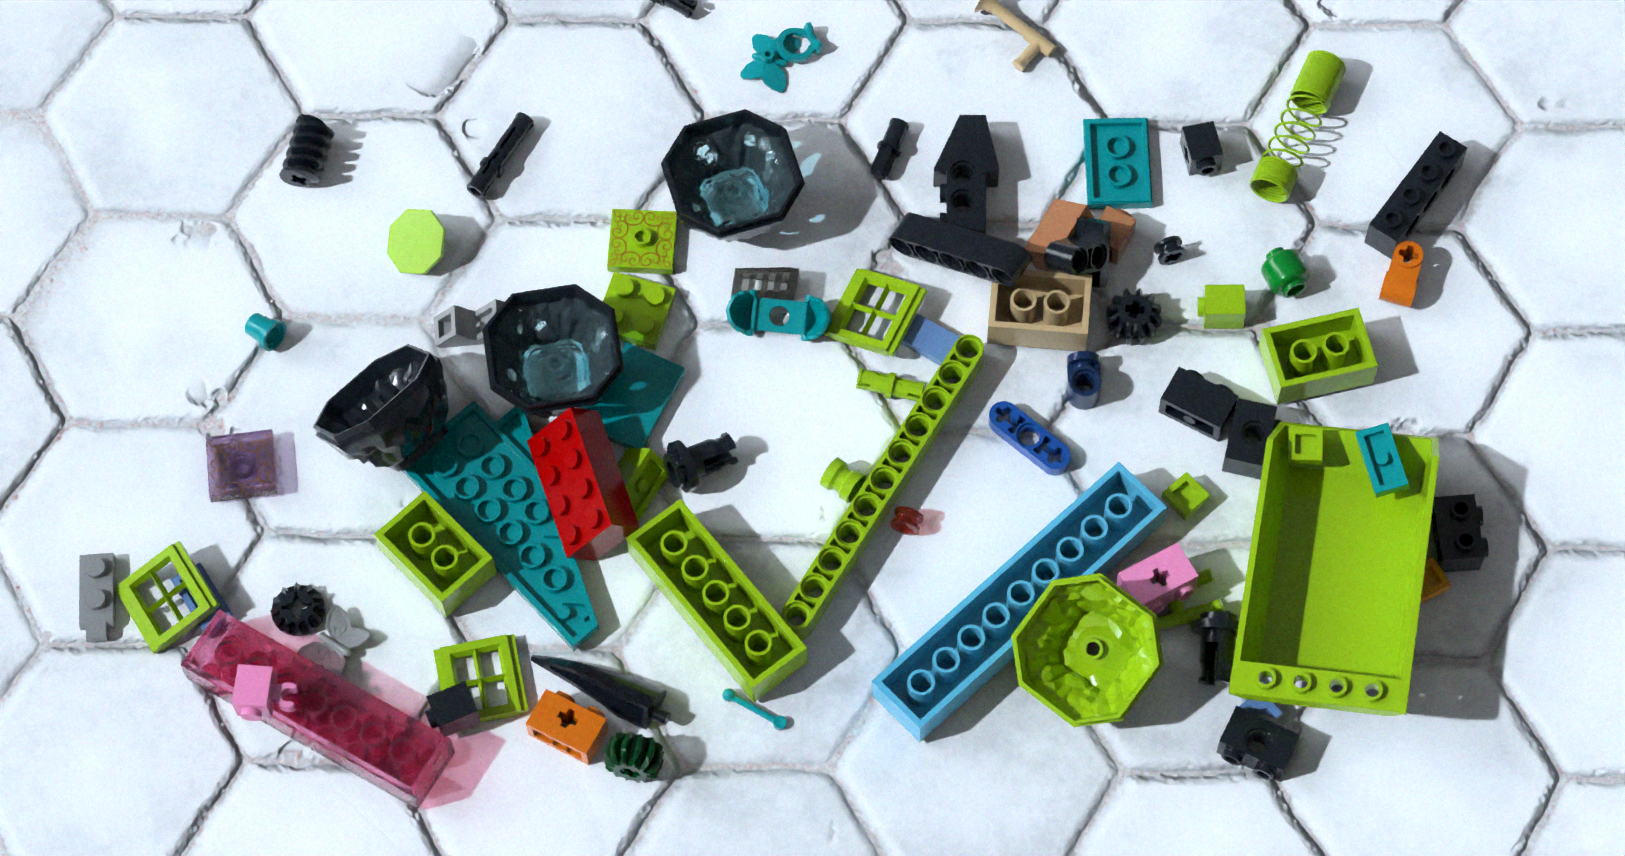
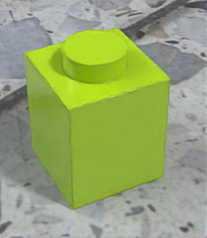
(1222, 306)

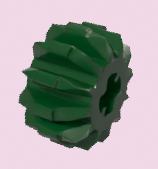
(634, 757)

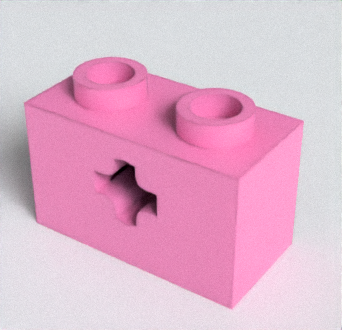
(1166, 567)

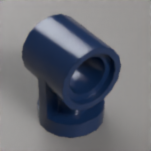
(1083, 369)

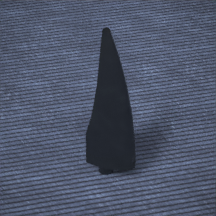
(619, 693)

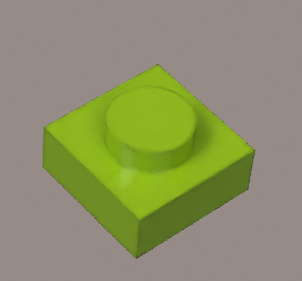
(1305, 446)
(1185, 496)

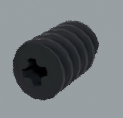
(306, 152)

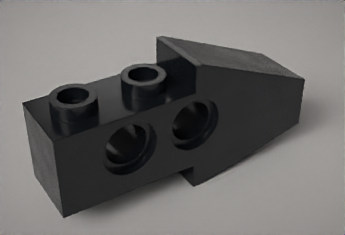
(969, 155)

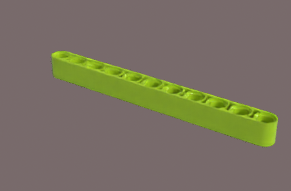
(888, 471)

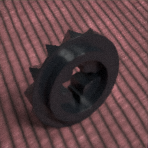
(309, 617)

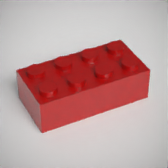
(583, 484)

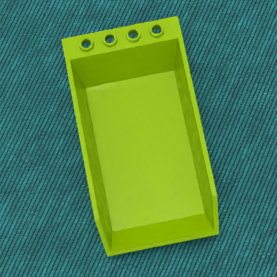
(1335, 577)

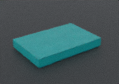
(1117, 163)
(638, 396)

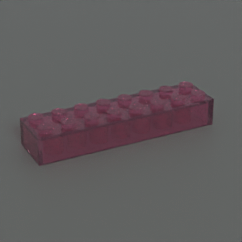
(329, 713)

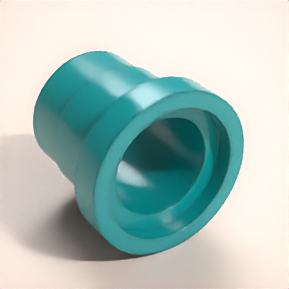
(265, 331)

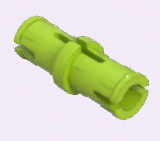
(890, 385)

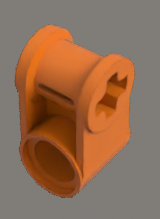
(1402, 277)

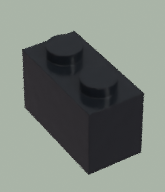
(1198, 403)

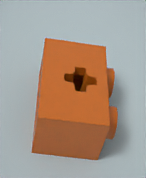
(577, 740)

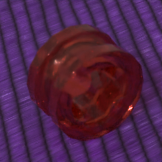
(907, 520)

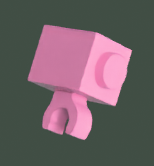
(258, 690)

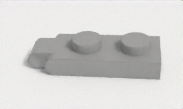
(97, 595)

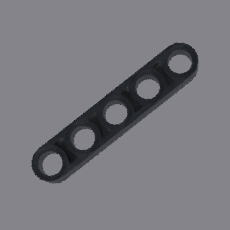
(960, 249)

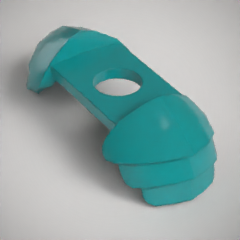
(750, 313)

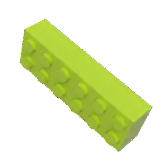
(717, 600)

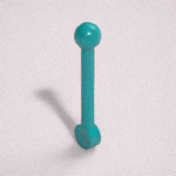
(779, 722)

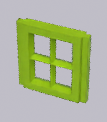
(900, 321)
(143, 615)
(510, 674)

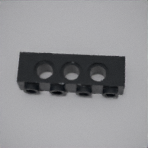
(1415, 194)

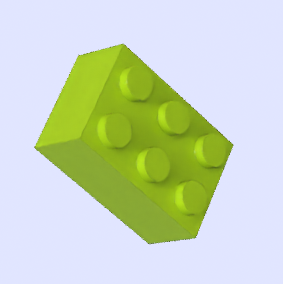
(1318, 355)
(435, 553)

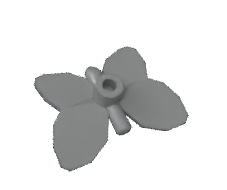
(341, 640)

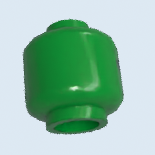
(1285, 272)

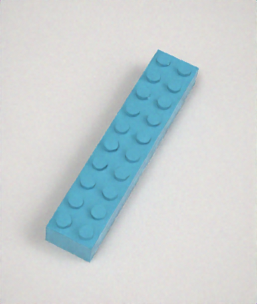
(976, 634)

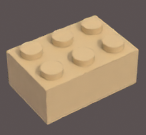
(1041, 311)

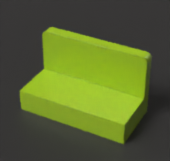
(642, 475)

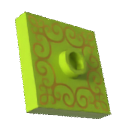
(642, 241)

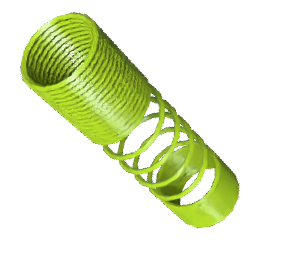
(1311, 94)

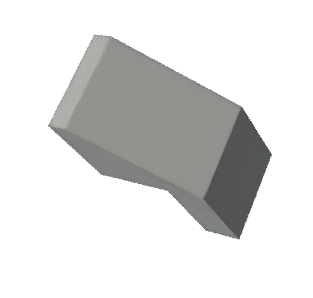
(463, 326)

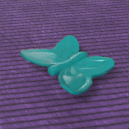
(767, 61)

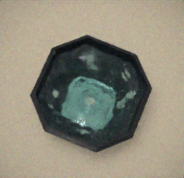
(732, 175)
(552, 350)

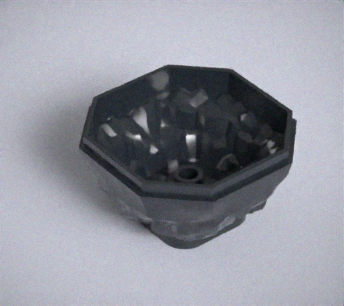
(388, 410)

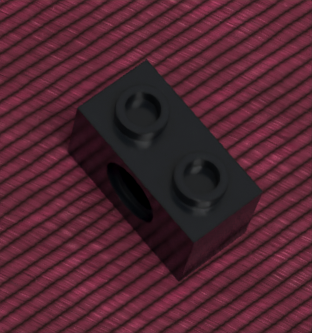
(1249, 420)
(1249, 727)

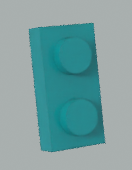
(1381, 460)

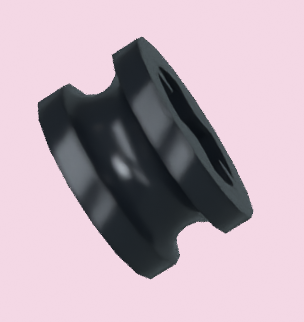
(1170, 250)

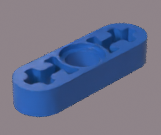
(1017, 416)

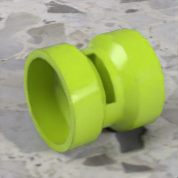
(842, 479)

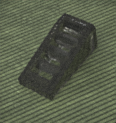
(773, 274)

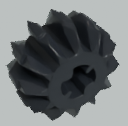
(1134, 304)

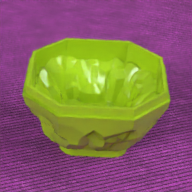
(1055, 656)

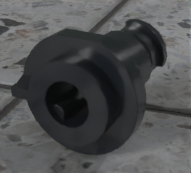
(688, 464)
(1216, 643)

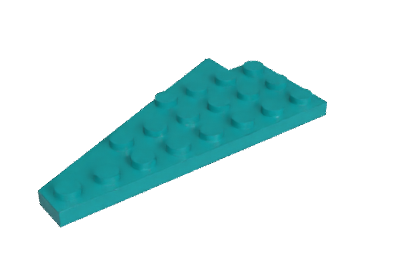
(494, 492)

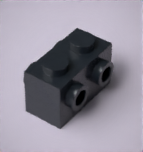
(1458, 533)

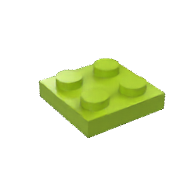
(639, 308)

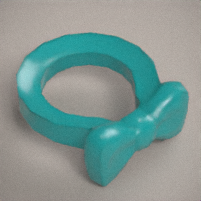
(807, 32)

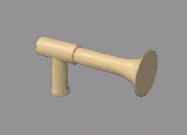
(1036, 40)

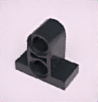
(1084, 252)

